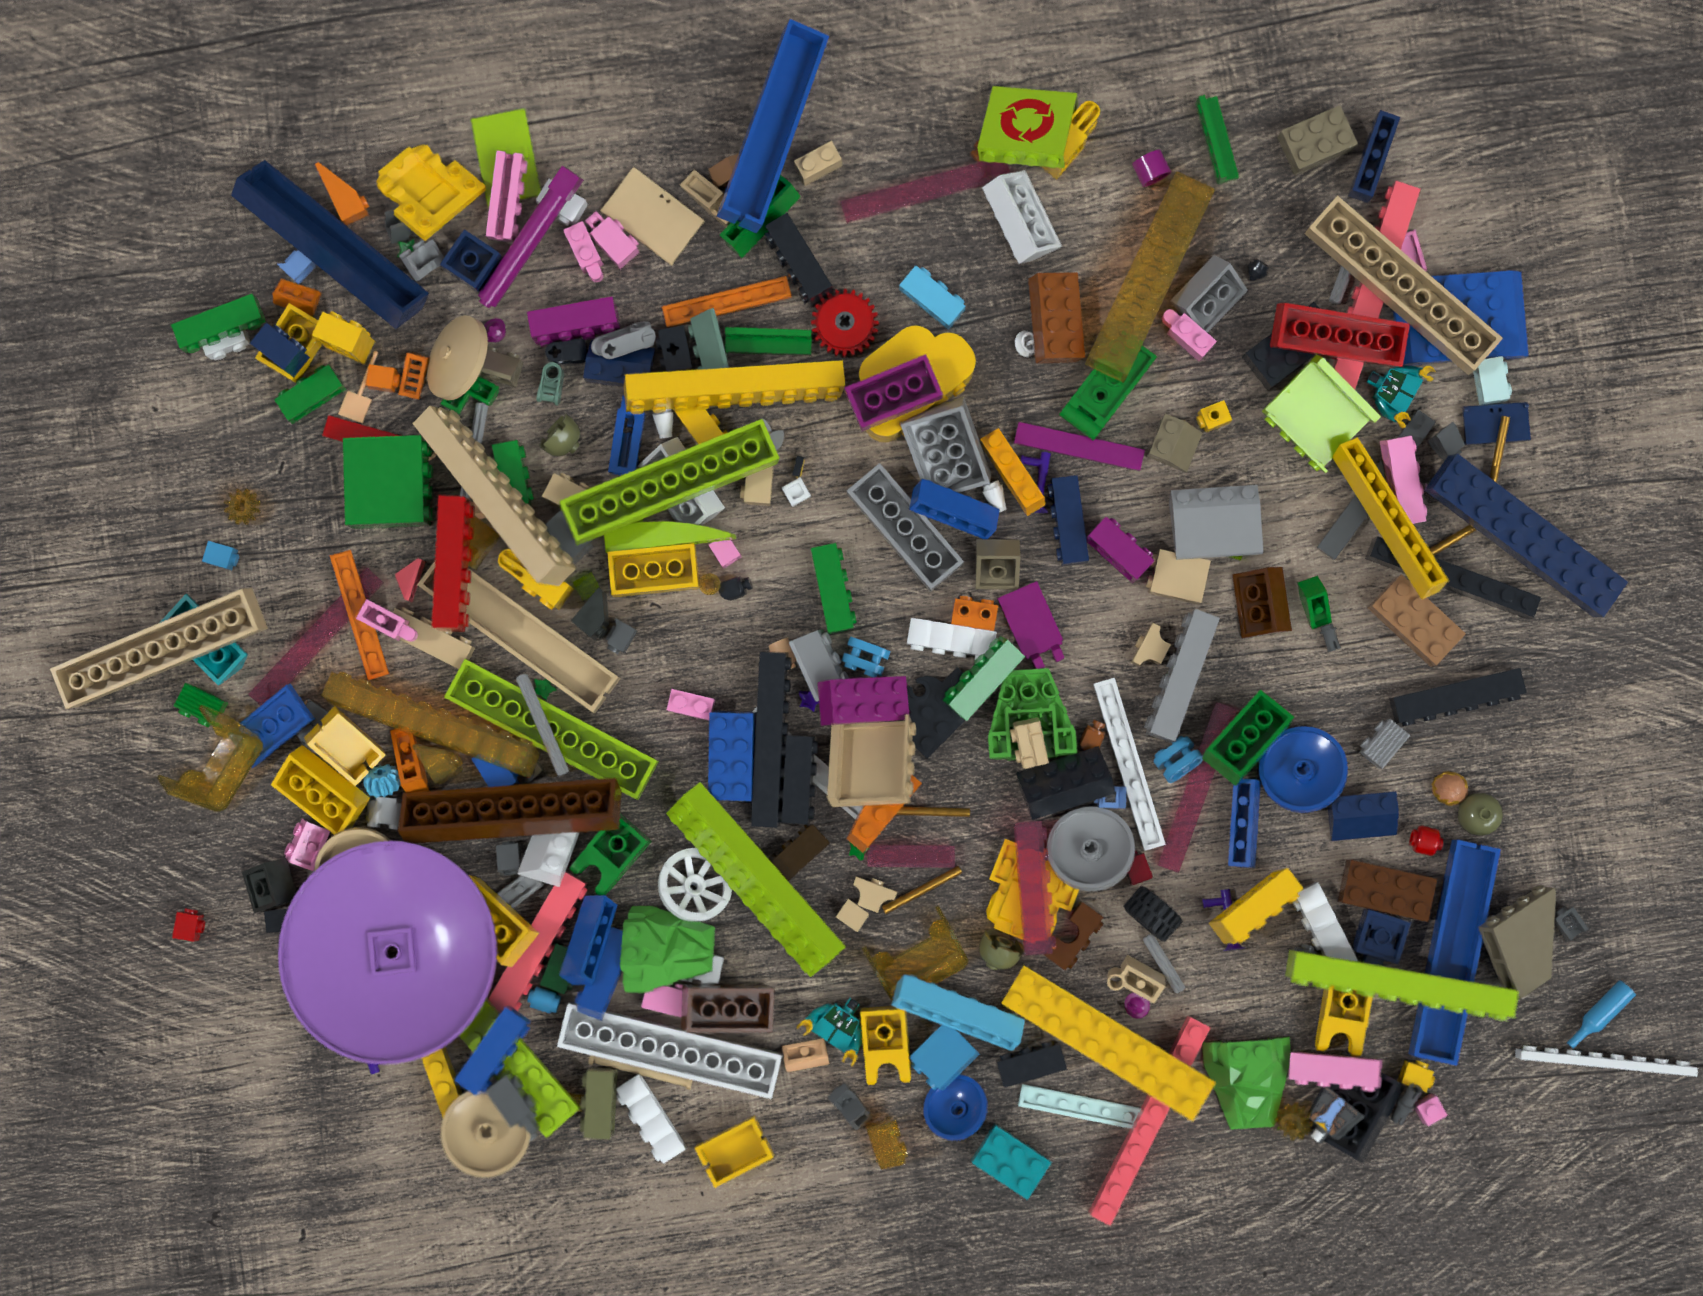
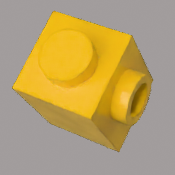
(1213, 416)
(1416, 1074)

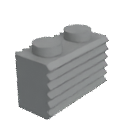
(1384, 743)

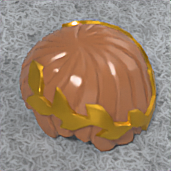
(1450, 788)

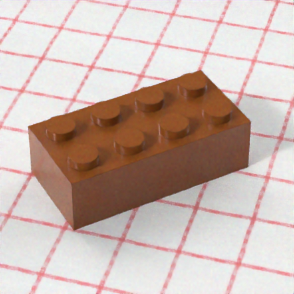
(1056, 317)

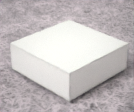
(796, 492)

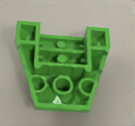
(1029, 696)
(663, 949)
(1248, 1078)

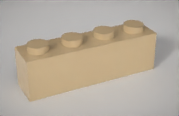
(435, 642)

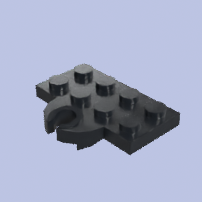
(932, 716)

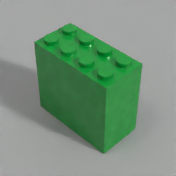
(387, 482)

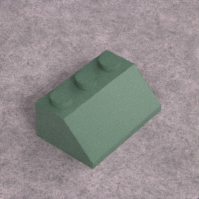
(708, 340)

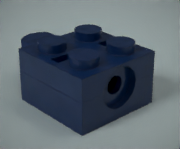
(1377, 938)

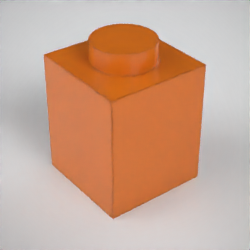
(382, 378)

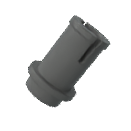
(1330, 637)

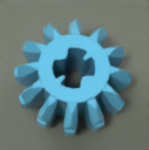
(382, 781)

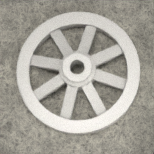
(692, 879)

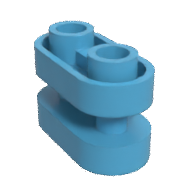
(871, 668)
(1178, 749)

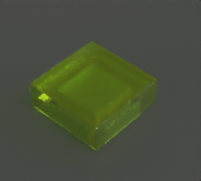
(586, 586)

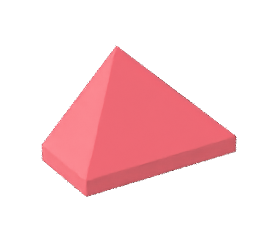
(409, 578)

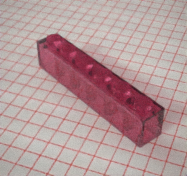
(1033, 888)

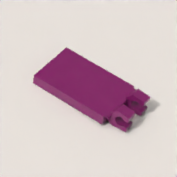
(1032, 623)

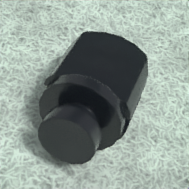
(735, 588)

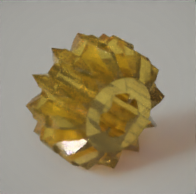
(249, 504)
(1286, 1117)

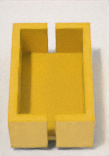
(344, 746)
(734, 1151)

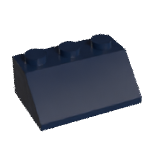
(613, 371)
(1363, 816)

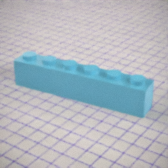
(958, 1012)

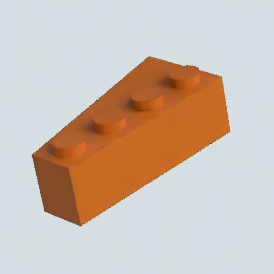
(873, 820)

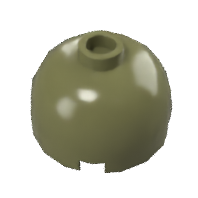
(562, 437)
(1480, 814)
(999, 950)

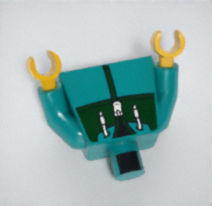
(1397, 390)
(837, 1027)

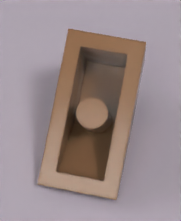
(722, 171)

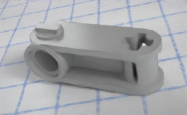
(624, 340)

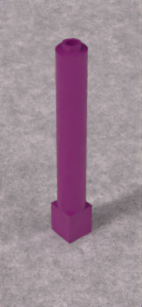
(560, 191)

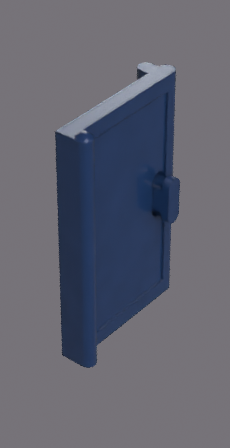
(1483, 422)

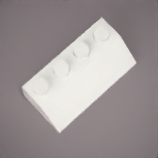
(1021, 216)
(694, 511)

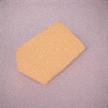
(805, 1055)

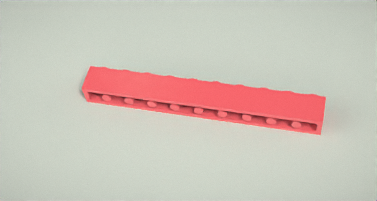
(1393, 225)
(1143, 1130)

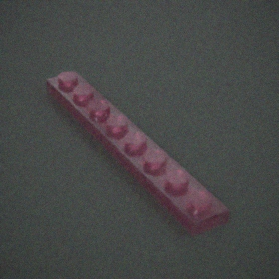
(922, 190)
(310, 643)
(1194, 794)

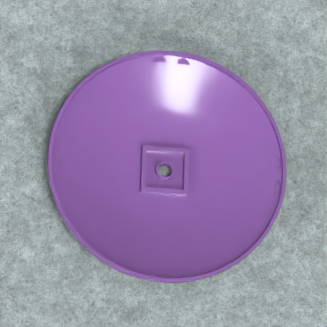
(339, 964)

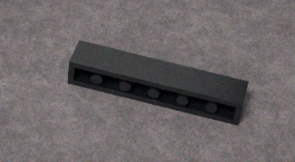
(1458, 695)

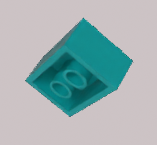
(1011, 1161)

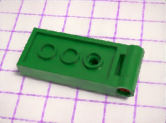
(1092, 414)

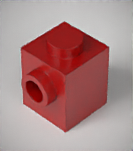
(188, 925)

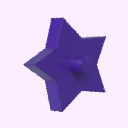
(807, 700)

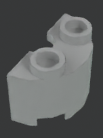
(422, 259)
(383, 811)

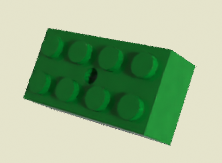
(1247, 737)

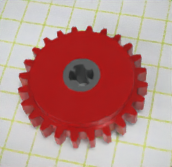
(844, 338)

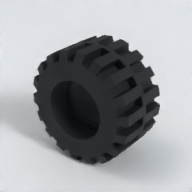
(1153, 913)

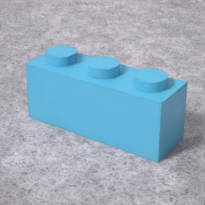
(932, 296)

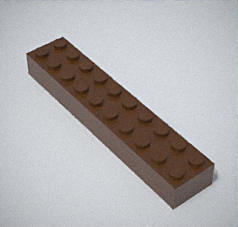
(510, 811)

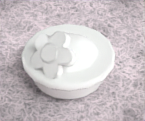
(1025, 343)

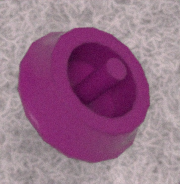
(495, 330)
(1136, 1006)

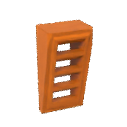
(423, 370)

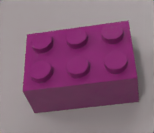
(1120, 549)

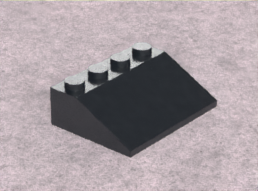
(1375, 1107)

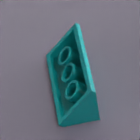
(217, 664)

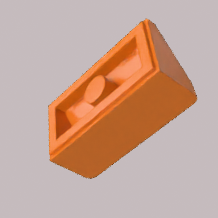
(297, 295)

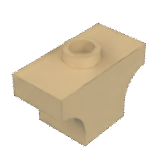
(1150, 647)
(873, 893)

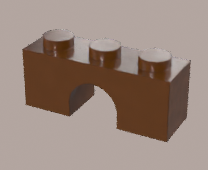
(1087, 922)

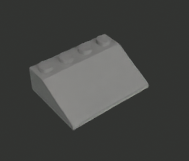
(947, 447)
(1216, 522)

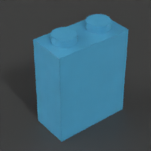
(943, 1057)

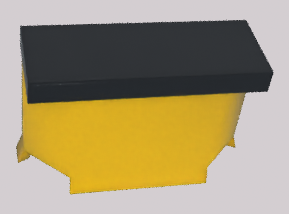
(798, 467)

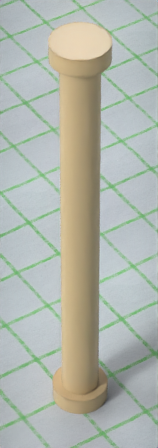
(642, 1071)

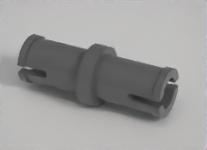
(1406, 1104)

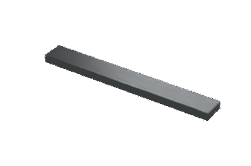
(1355, 513)

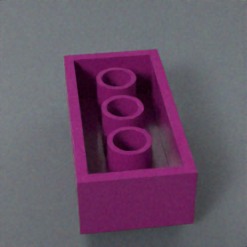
(573, 321)
(893, 393)
(863, 700)

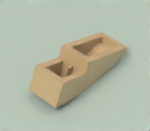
(704, 194)

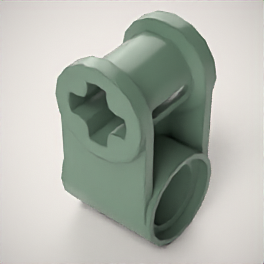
(550, 386)

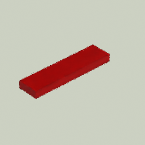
(339, 429)

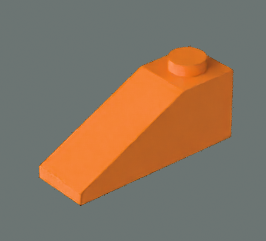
(345, 199)
(409, 766)

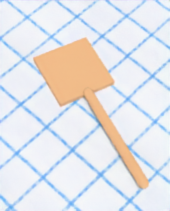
(355, 405)

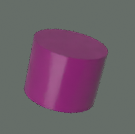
(1151, 168)

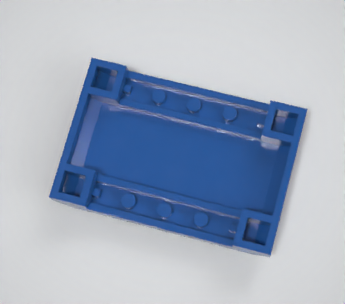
(1495, 300)

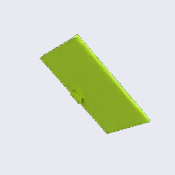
(509, 134)

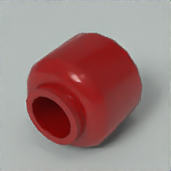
(1426, 840)

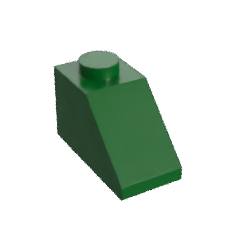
(1315, 602)

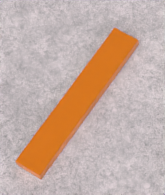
(728, 301)
(354, 598)

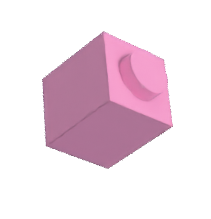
(725, 552)
(1429, 1109)

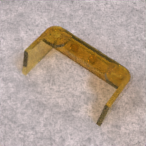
(224, 770)
(928, 961)

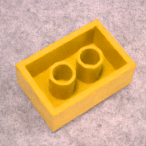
(300, 327)
(343, 337)

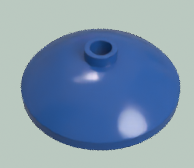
(943, 1106)

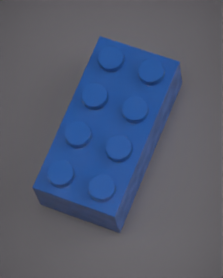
(731, 755)

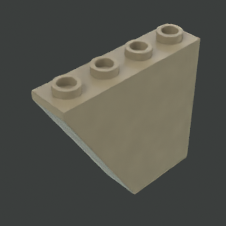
(1522, 940)

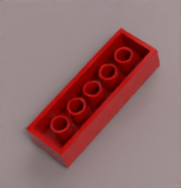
(1339, 335)
(452, 563)

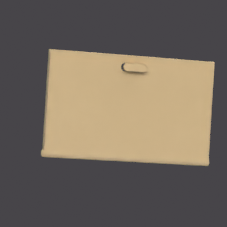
(654, 220)

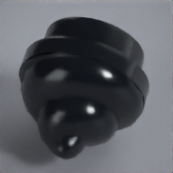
(1257, 270)

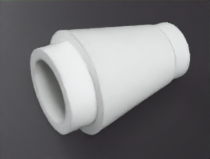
(664, 423)
(995, 495)

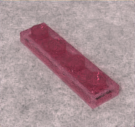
(911, 856)

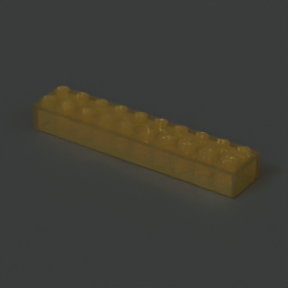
(1150, 277)
(432, 725)

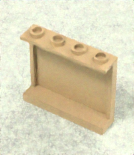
(871, 763)

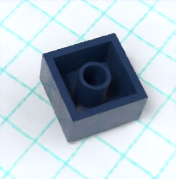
(471, 261)
(285, 353)

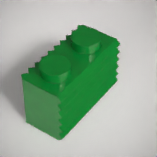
(192, 698)

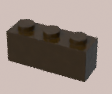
(799, 852)

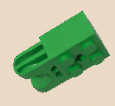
(605, 855)

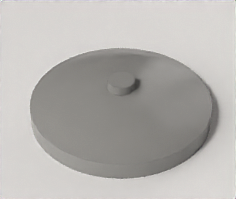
(1091, 848)

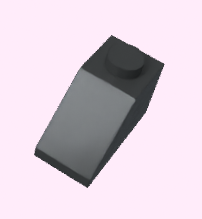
(1447, 441)

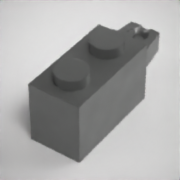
(514, 1103)

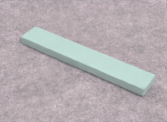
(1077, 1106)

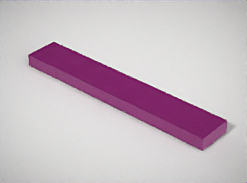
(1079, 446)

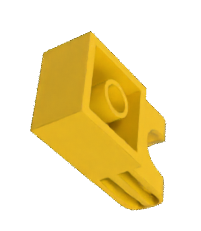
(1082, 124)
(550, 595)
(1347, 1019)
(885, 1048)

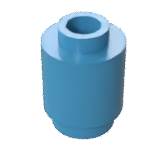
(544, 1000)

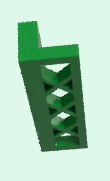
(1217, 139)
(768, 341)

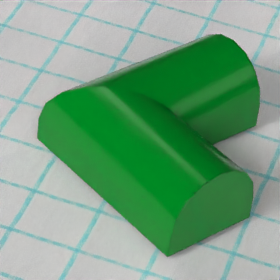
(481, 390)

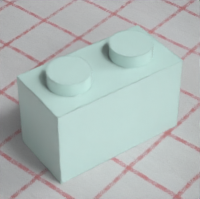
(1492, 381)

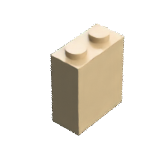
(1178, 578)

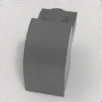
(850, 1106)

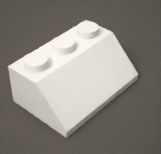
(548, 857)

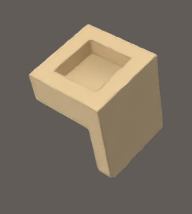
(852, 915)

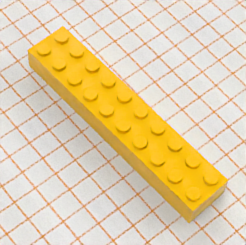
(733, 386)
(1108, 1043)

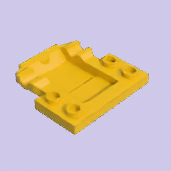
(427, 189)
(1005, 902)

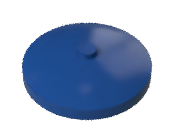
(1304, 770)

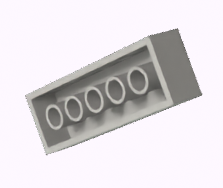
(905, 530)
(1182, 675)

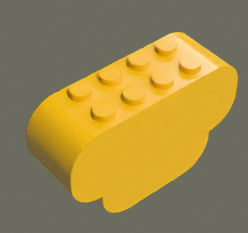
(948, 356)

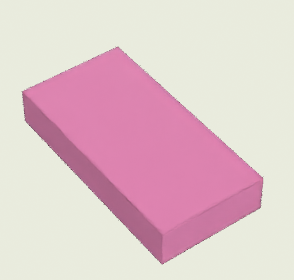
(1412, 249)

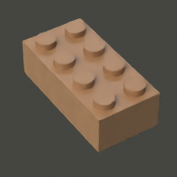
(1416, 621)

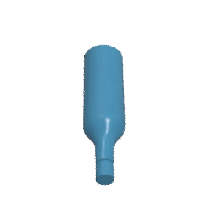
(1603, 1011)

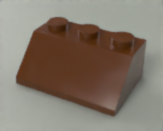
(1262, 602)

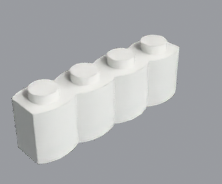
(948, 637)
(1322, 923)
(651, 1118)

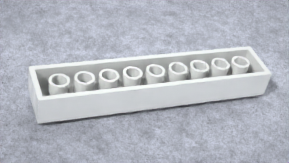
(672, 1051)

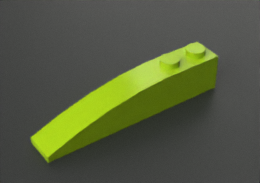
(662, 533)

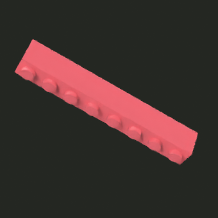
(549, 924)

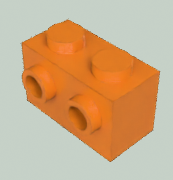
(974, 614)

